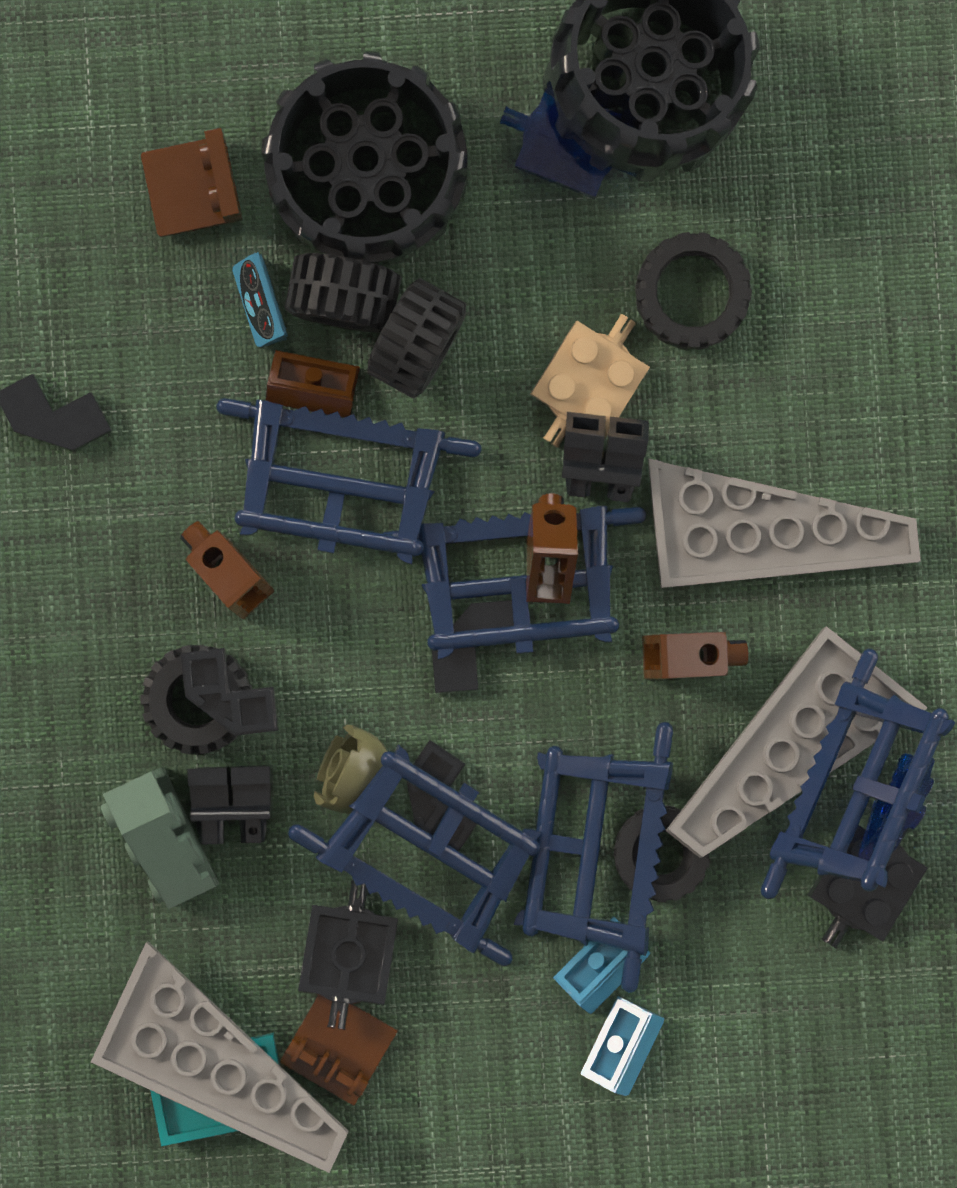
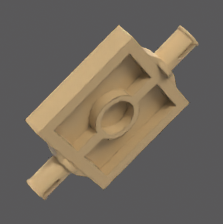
(589, 376)

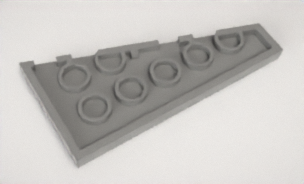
(745, 530)
(779, 746)
(194, 1054)

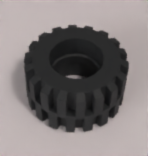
(342, 292)
(416, 338)
(161, 714)

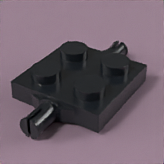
(863, 909)
(348, 955)

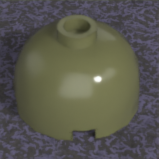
(348, 768)

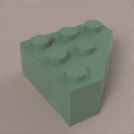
(160, 837)

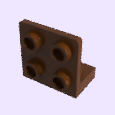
(192, 185)

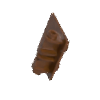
(338, 1058)

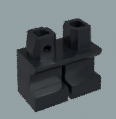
(617, 465)
(212, 801)

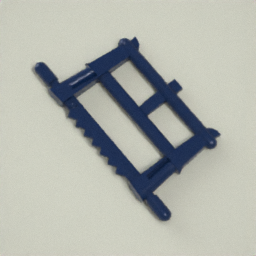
(262, 470)
(595, 576)
(650, 774)
(371, 808)
(834, 861)

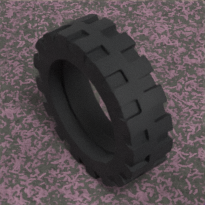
(706, 247)

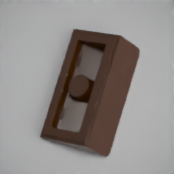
(312, 383)

